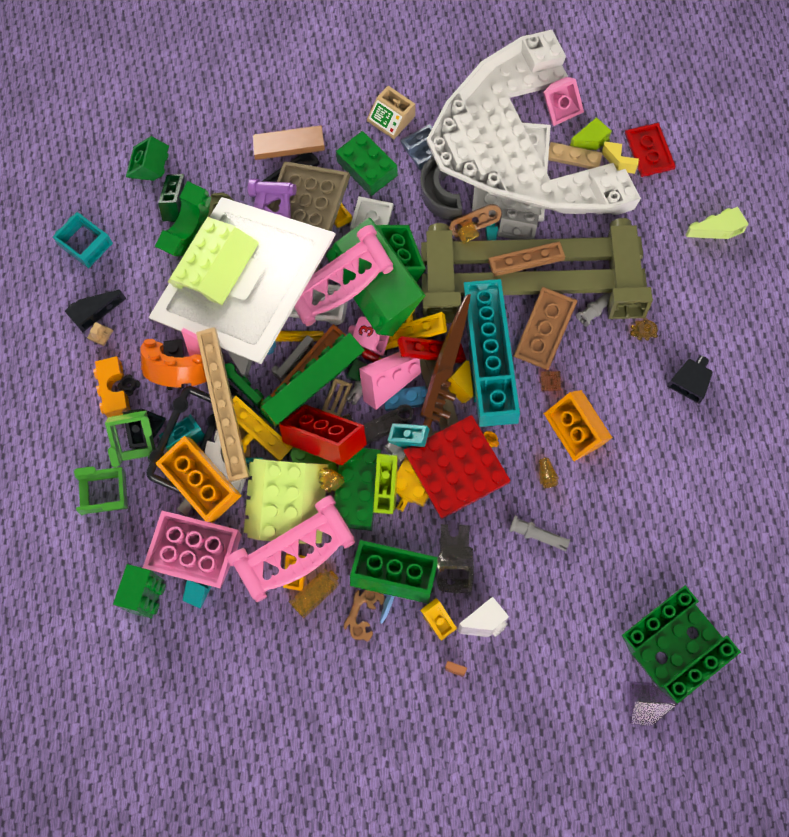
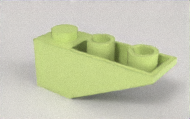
(722, 226)

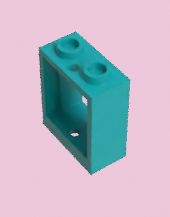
(94, 250)

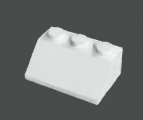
(485, 621)

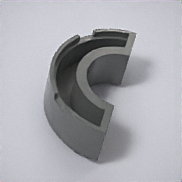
(434, 196)

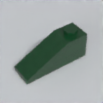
(169, 200)

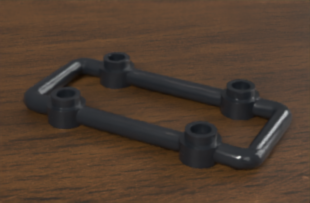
(178, 406)

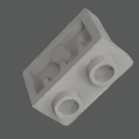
(518, 224)

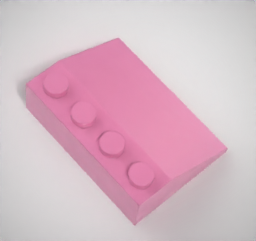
(191, 549)

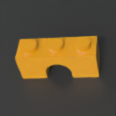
(107, 373)

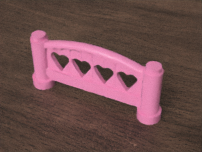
(368, 249)
(251, 566)

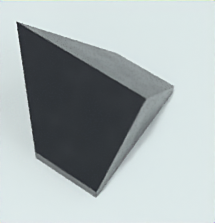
(135, 431)

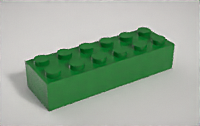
(309, 382)

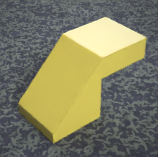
(612, 153)

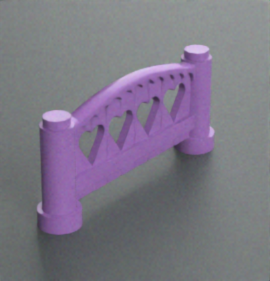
(268, 192)

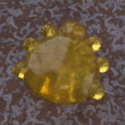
(644, 329)

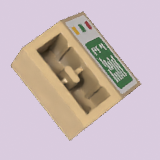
(391, 112)

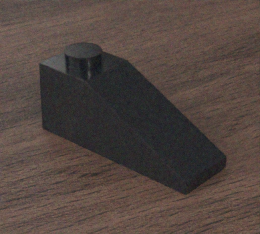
(91, 309)

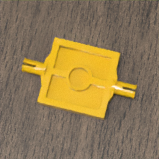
(409, 487)

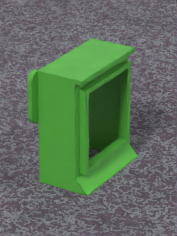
(115, 452)
(88, 474)

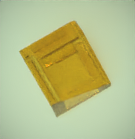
(468, 232)

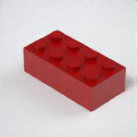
(323, 434)

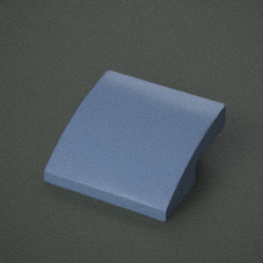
(417, 146)

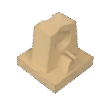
(99, 334)

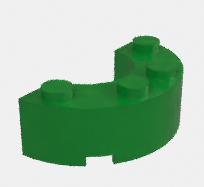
(193, 213)

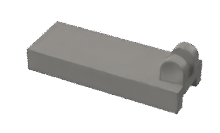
(297, 355)

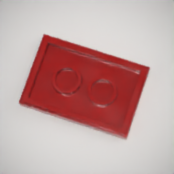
(651, 149)

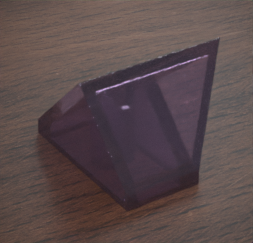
(648, 703)

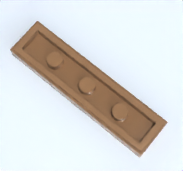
(526, 259)

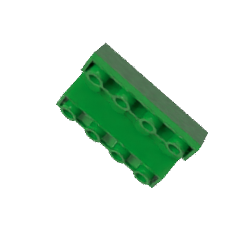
(688, 660)

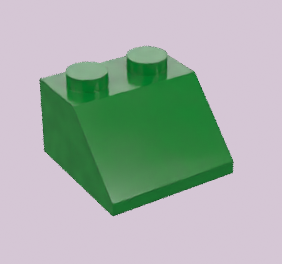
(148, 160)

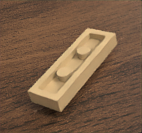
(574, 156)

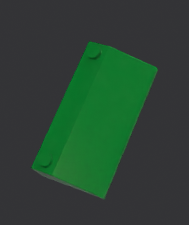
(389, 296)

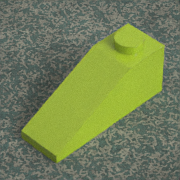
(385, 484)

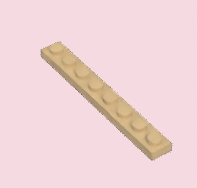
(222, 405)

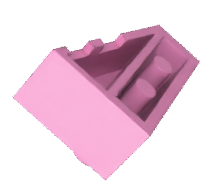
(387, 377)

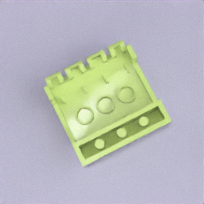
(214, 260)
(281, 497)

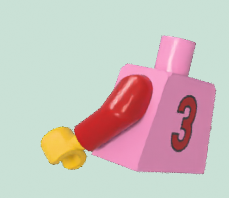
(367, 337)

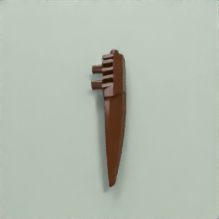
(443, 370)

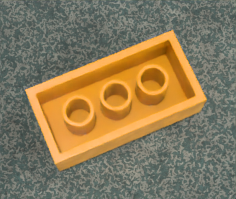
(198, 479)

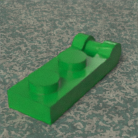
(243, 385)

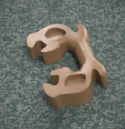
(358, 631)

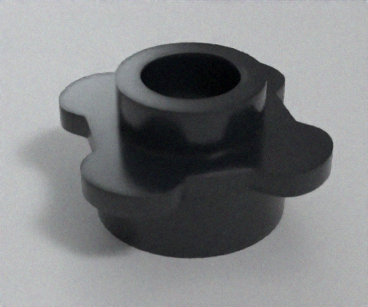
(128, 379)

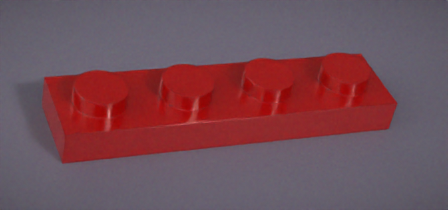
(425, 349)

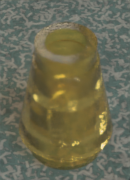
(547, 473)

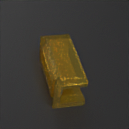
(315, 592)

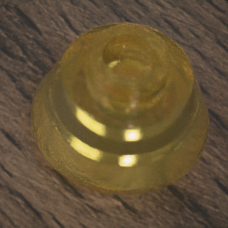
(330, 479)

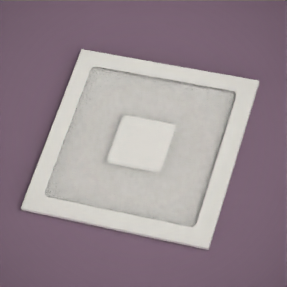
(265, 289)

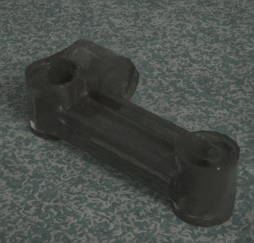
(381, 426)

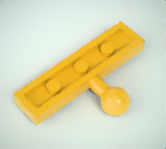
(419, 328)
(259, 431)

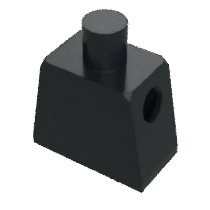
(692, 379)

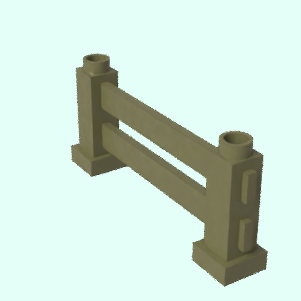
(621, 247)

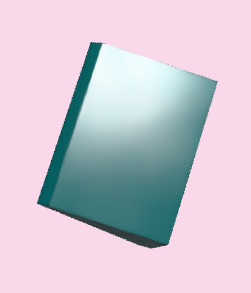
(186, 427)

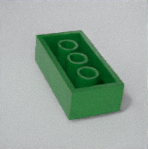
(356, 495)
(393, 571)

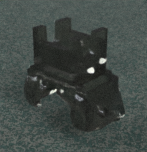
(455, 561)

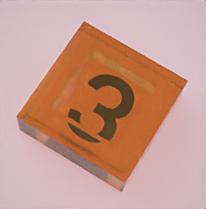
(550, 381)

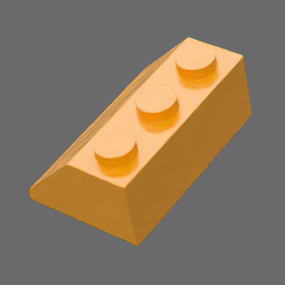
(577, 425)

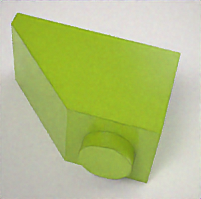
(592, 136)

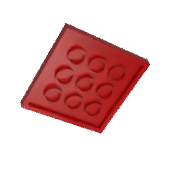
(457, 467)

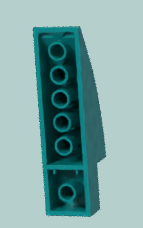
(491, 354)

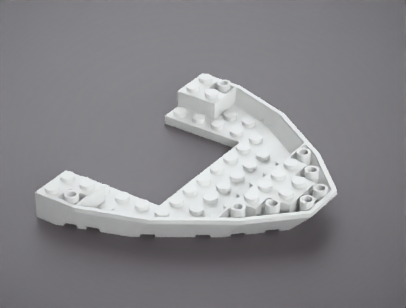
(488, 147)

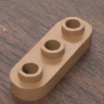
(481, 213)

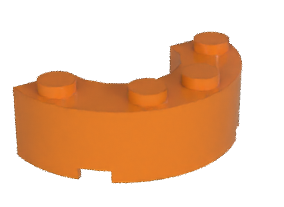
(170, 370)

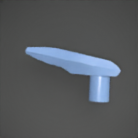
(386, 607)

